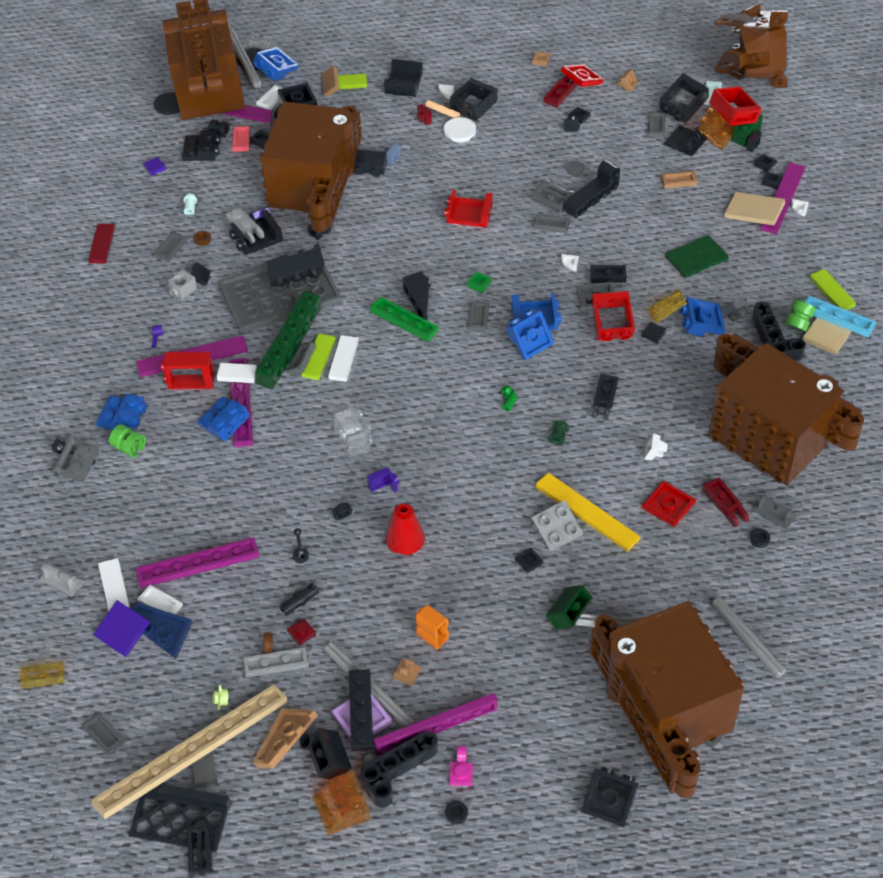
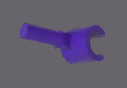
(157, 331)

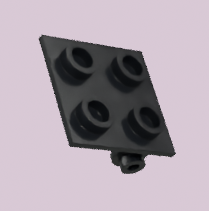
(686, 140)

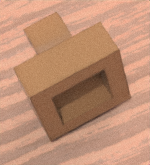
(628, 80)
(407, 672)

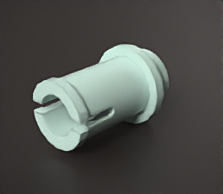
(190, 201)

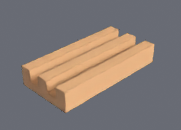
(442, 109)

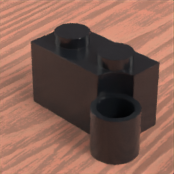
(326, 752)

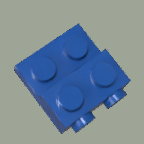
(274, 63)
(702, 317)
(529, 333)
(122, 411)
(224, 418)

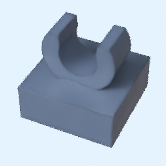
(393, 153)

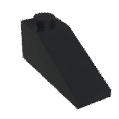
(417, 289)

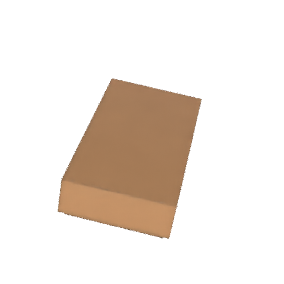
(330, 81)
(679, 179)

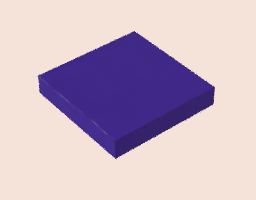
(121, 628)

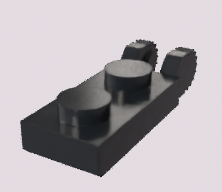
(605, 394)

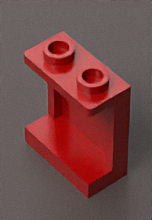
(468, 210)

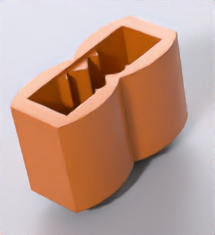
(432, 626)

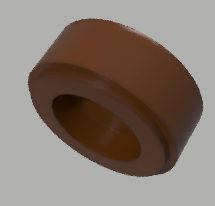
(202, 238)
(268, 642)

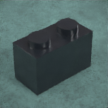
(370, 162)

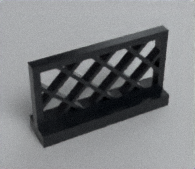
(189, 799)

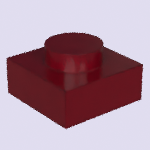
(424, 115)
(301, 631)

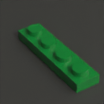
(404, 319)

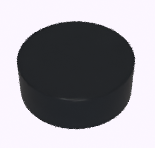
(571, 124)
(342, 511)
(759, 538)
(456, 812)

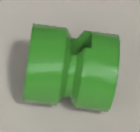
(800, 314)
(127, 440)

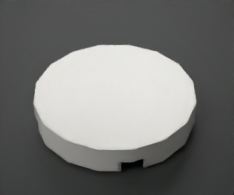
(460, 129)

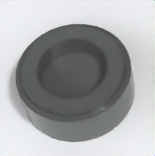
(575, 168)

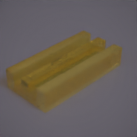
(667, 306)
(58, 676)

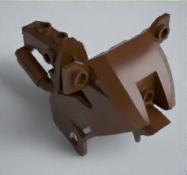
(761, 46)

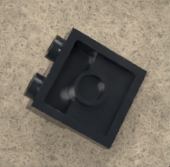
(202, 146)
(610, 796)

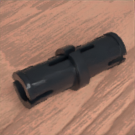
(299, 599)

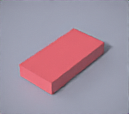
(241, 138)

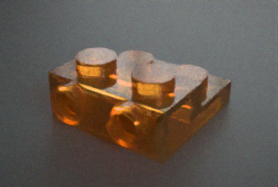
(716, 128)

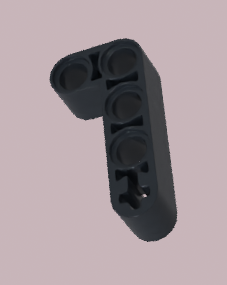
(589, 195)
(771, 333)
(421, 746)

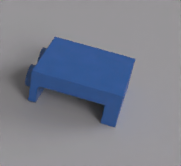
(547, 307)

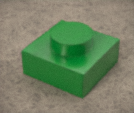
(479, 282)

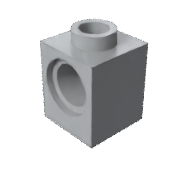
(181, 285)

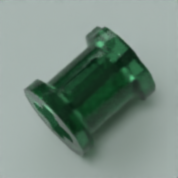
(557, 436)

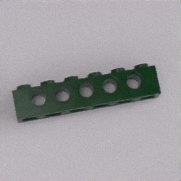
(288, 340)

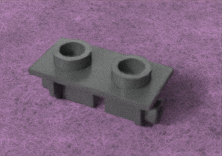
(774, 512)

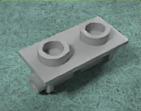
(60, 579)

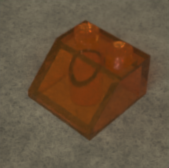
(341, 803)

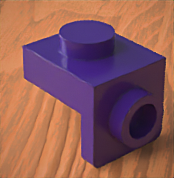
(382, 478)

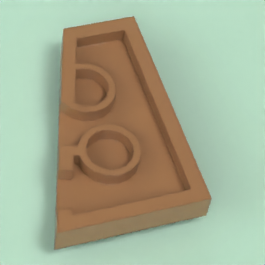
(283, 735)

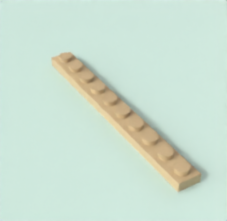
(188, 752)

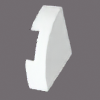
(446, 90)
(799, 206)
(570, 261)

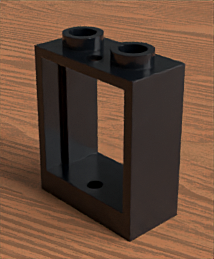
(691, 86)
(473, 87)

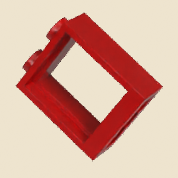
(747, 110)
(612, 300)
(188, 360)

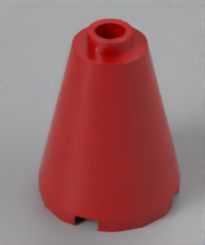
(404, 531)

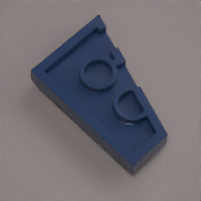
(165, 628)

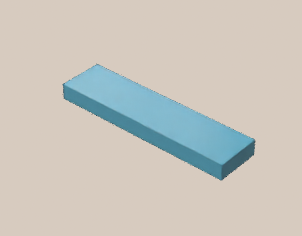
(842, 317)

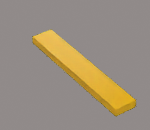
(588, 512)

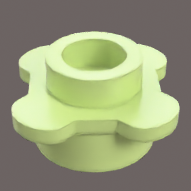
(220, 697)

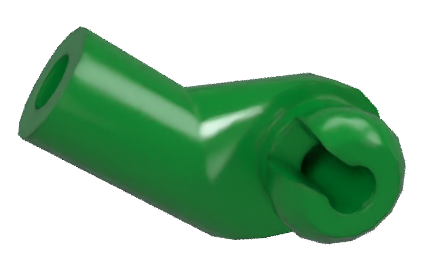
(509, 396)

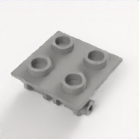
(557, 525)

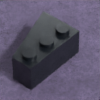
(295, 266)

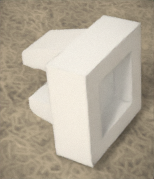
(654, 447)

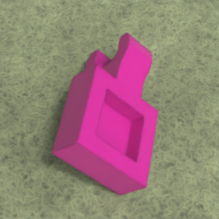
(461, 771)

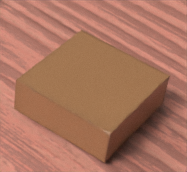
(541, 58)

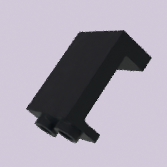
(404, 78)
(271, 231)

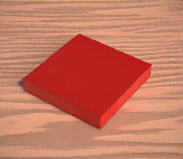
(582, 75)
(668, 503)

